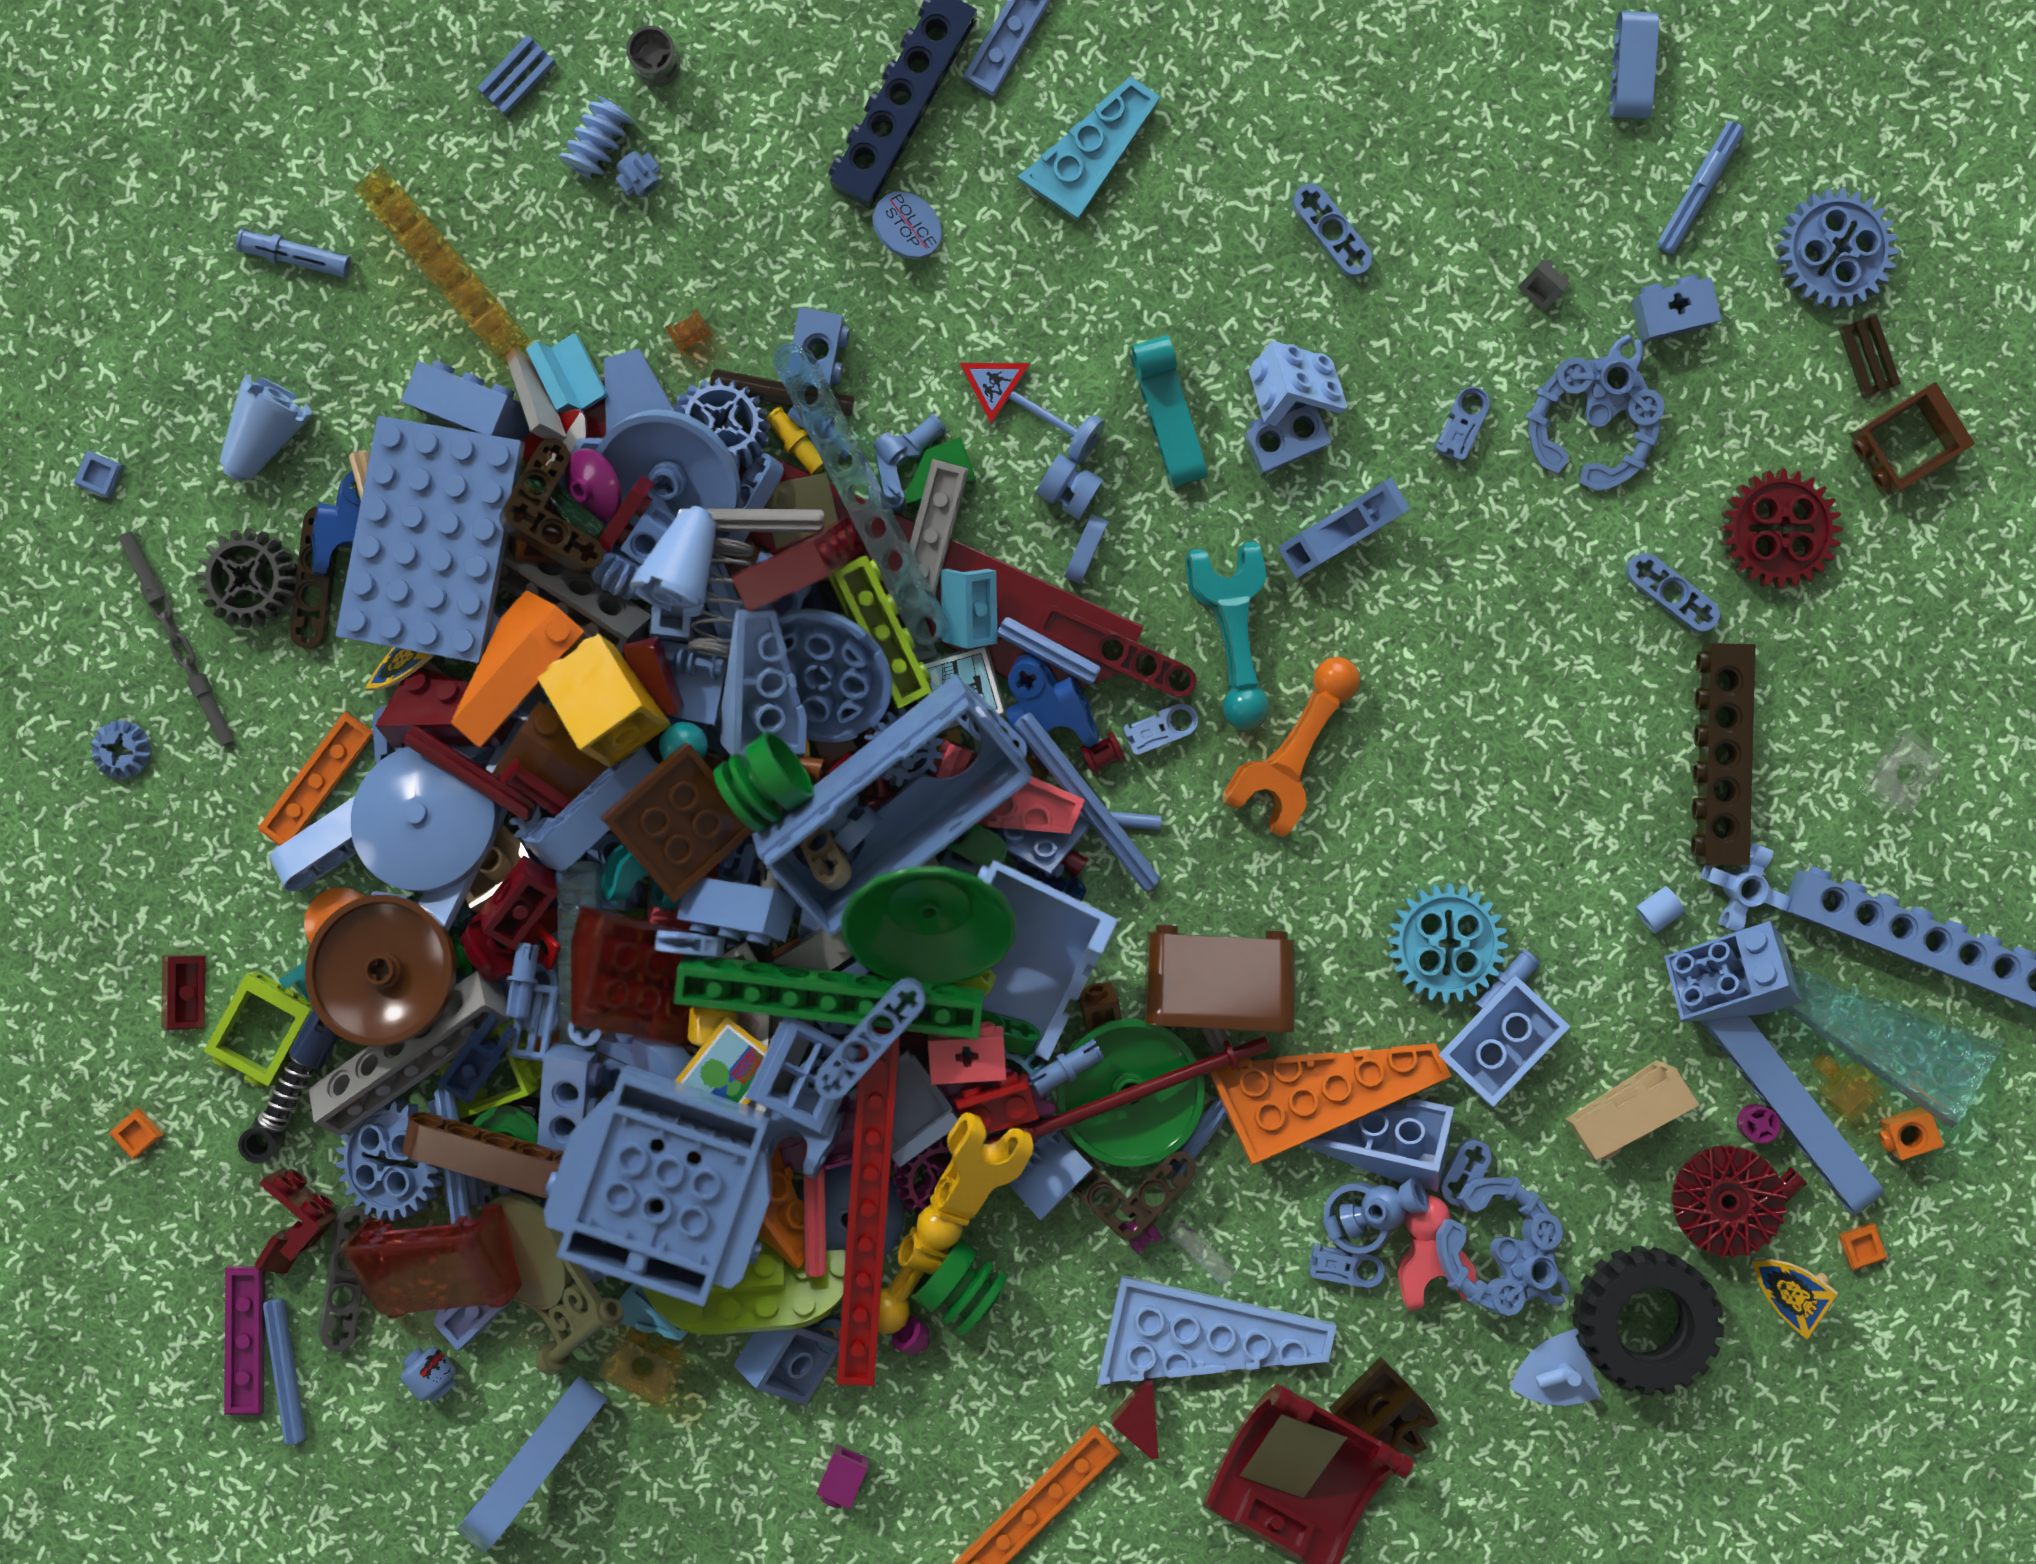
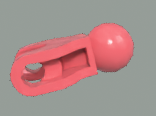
(1421, 1260)

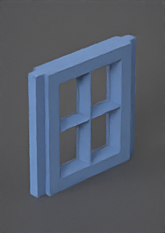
(775, 1060)

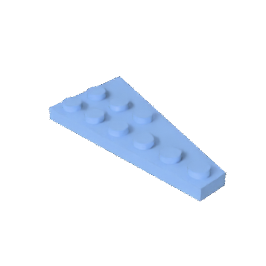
(1191, 1333)

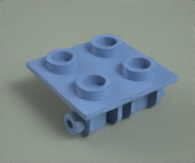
(698, 681)
(1042, 848)
(1050, 1174)

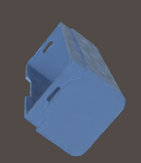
(915, 820)

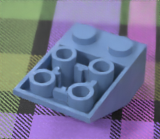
(1733, 976)

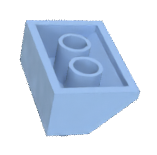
(1503, 1041)

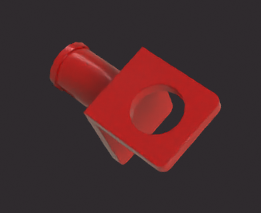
(542, 929)

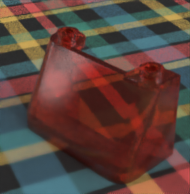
(434, 1265)

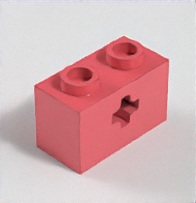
(984, 1064)

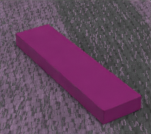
(244, 1341)

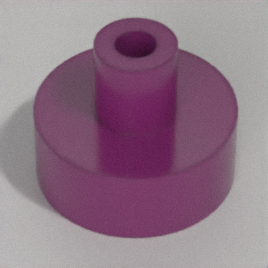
(912, 1337)

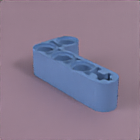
(578, 827)

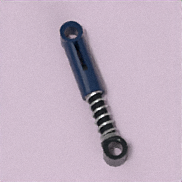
(307, 1052)

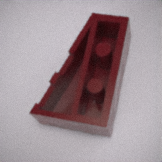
(430, 703)

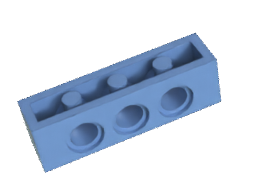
(561, 1066)

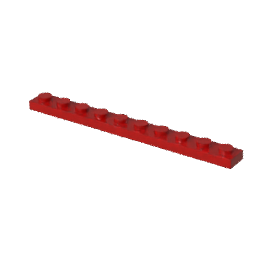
(867, 1217)

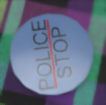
(907, 225)

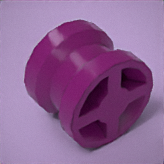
(1765, 1126)
(1151, 1235)

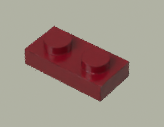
(635, 503)

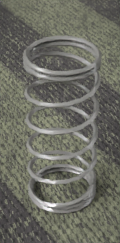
(704, 646)

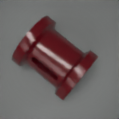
(1103, 753)

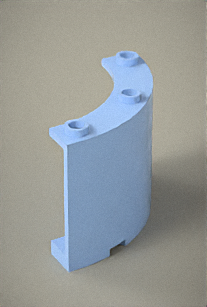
(1051, 954)

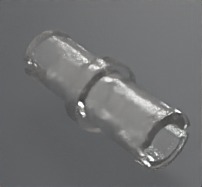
(1201, 1252)

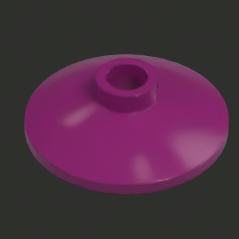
(593, 483)

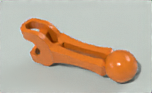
(1334, 682)

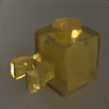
(1848, 1088)

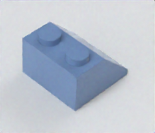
(787, 1361)

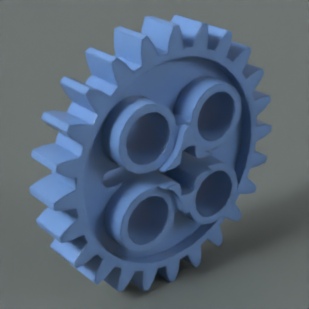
(1810, 229)
(386, 1192)

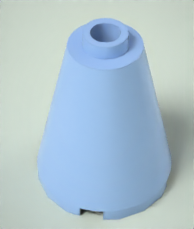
(260, 426)
(679, 564)

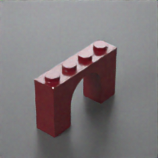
(798, 564)

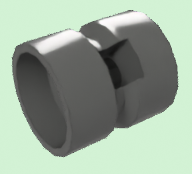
(653, 56)

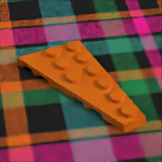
(1309, 1095)

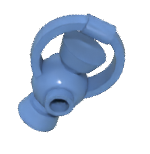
(1381, 1209)

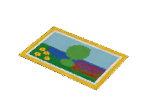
(725, 1063)

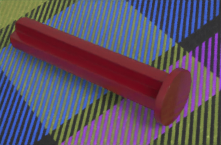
(534, 788)

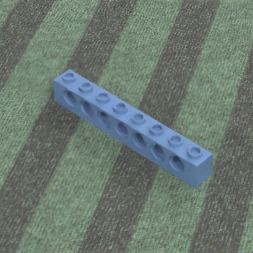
(1807, 903)

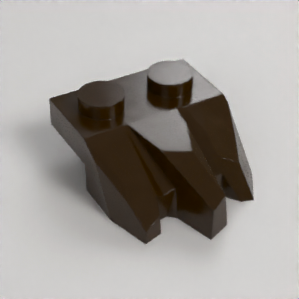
(1385, 1408)

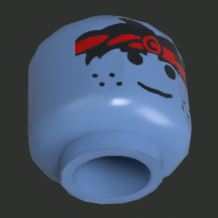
(428, 1374)

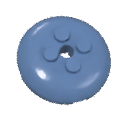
(854, 679)

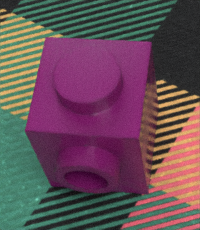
(842, 1477)

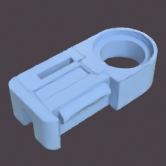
(1157, 731)

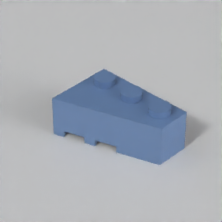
(465, 401)
(737, 911)

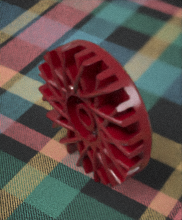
(1733, 1229)

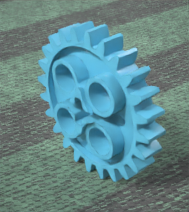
(1480, 943)

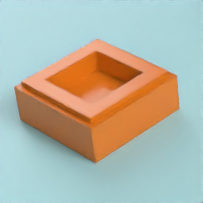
(136, 1133)
(1862, 1246)

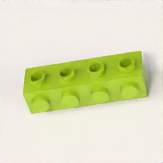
(868, 606)

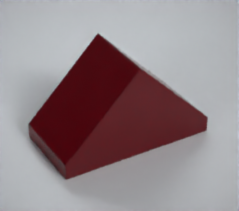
(1137, 1418)

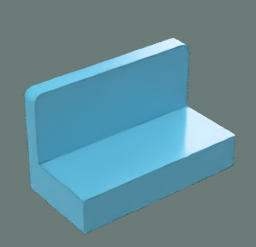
(567, 374)
(970, 607)

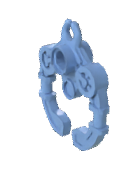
(1603, 402)
(1515, 1257)

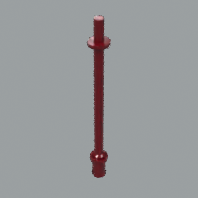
(1229, 1056)

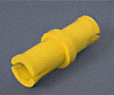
(795, 440)

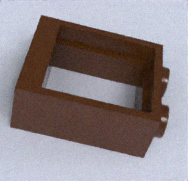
(1941, 419)

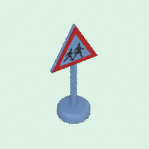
(996, 384)

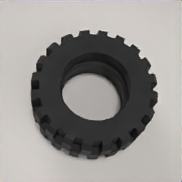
(1685, 1350)

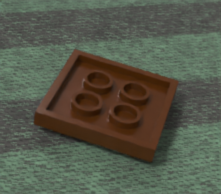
(676, 822)

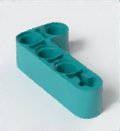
(1168, 410)

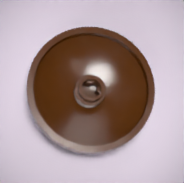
(380, 970)

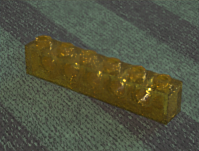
(441, 263)

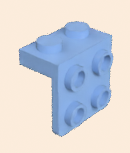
(1292, 375)

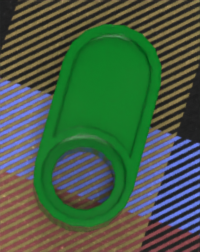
(981, 846)

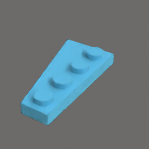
(1084, 158)

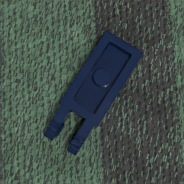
(475, 1061)

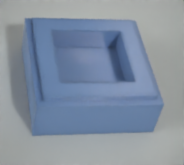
(99, 474)

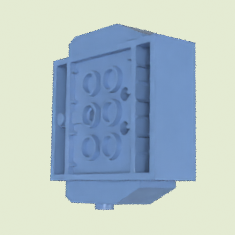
(708, 1205)

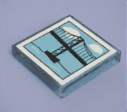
(975, 669)

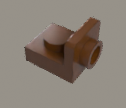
(1099, 1005)

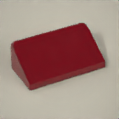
(654, 672)
(183, 992)

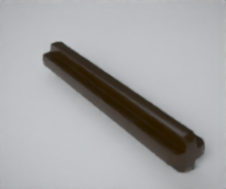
(775, 390)

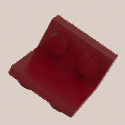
(313, 1210)

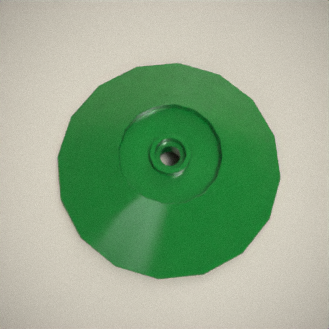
(928, 925)

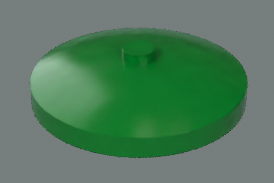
(1144, 1128)

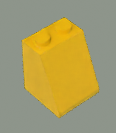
(602, 701)

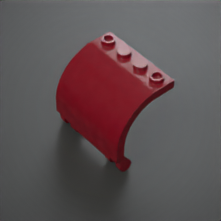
(1322, 1522)

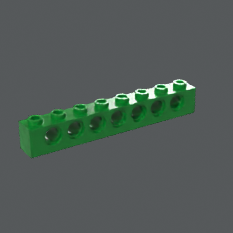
(821, 995)

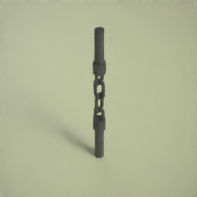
(154, 593)

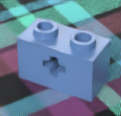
(1658, 321)

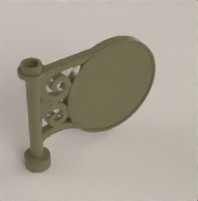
(549, 1286)

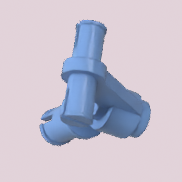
(894, 452)

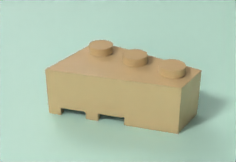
(1631, 1110)

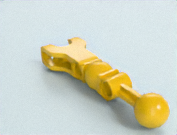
(956, 1199)

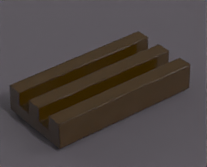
(1882, 350)

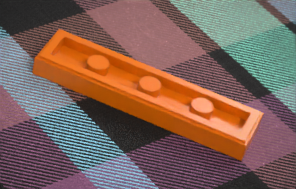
(317, 779)

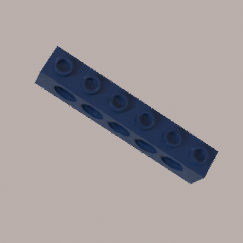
(866, 184)

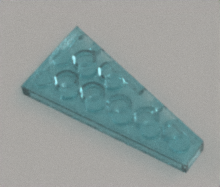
(1916, 1056)

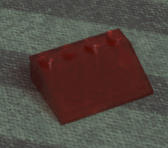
(623, 980)

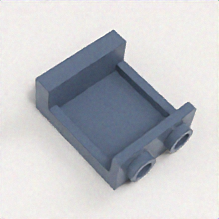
(920, 1109)

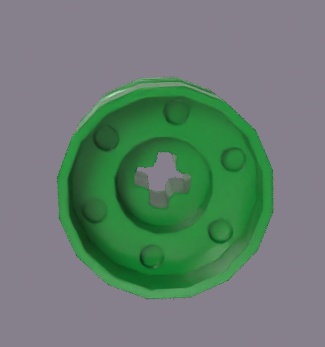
(763, 782)
(960, 1288)

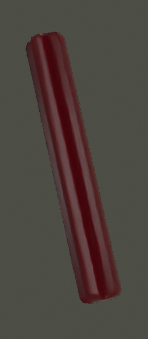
(469, 772)

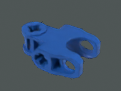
(335, 524)
(1050, 701)

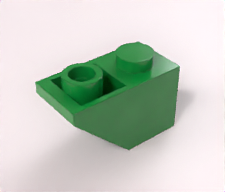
(949, 452)

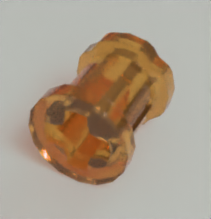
(688, 331)

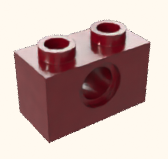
(518, 902)

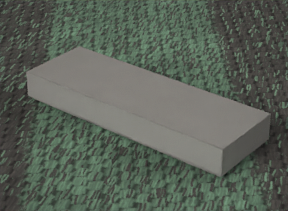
(535, 401)

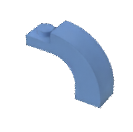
(1343, 528)
(646, 1054)

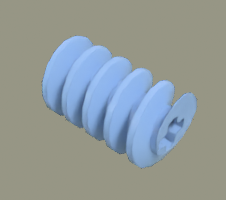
(595, 138)

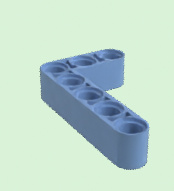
(531, 1465)

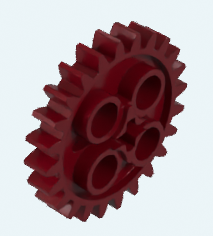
(1780, 496)

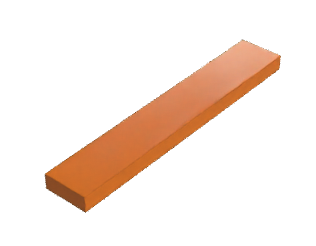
(1043, 1500)

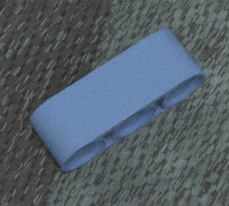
(1635, 64)

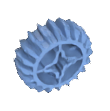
(722, 403)

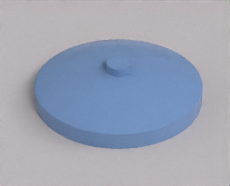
(676, 454)
(421, 824)

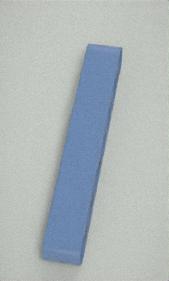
(1796, 1110)

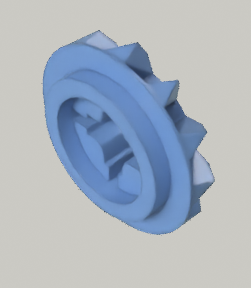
(133, 738)

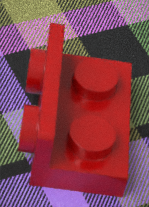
(999, 1103)

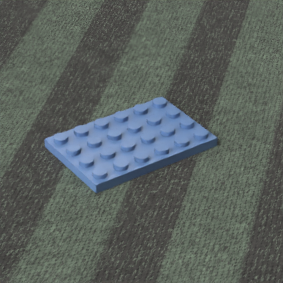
(429, 539)

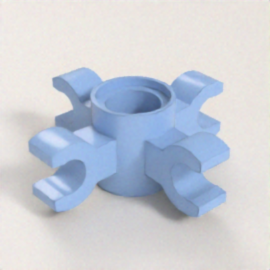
(1735, 913)

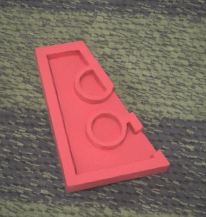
(1036, 808)

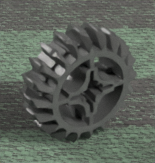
(257, 568)

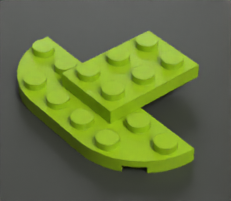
(766, 1299)

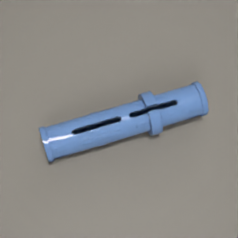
(281, 250)

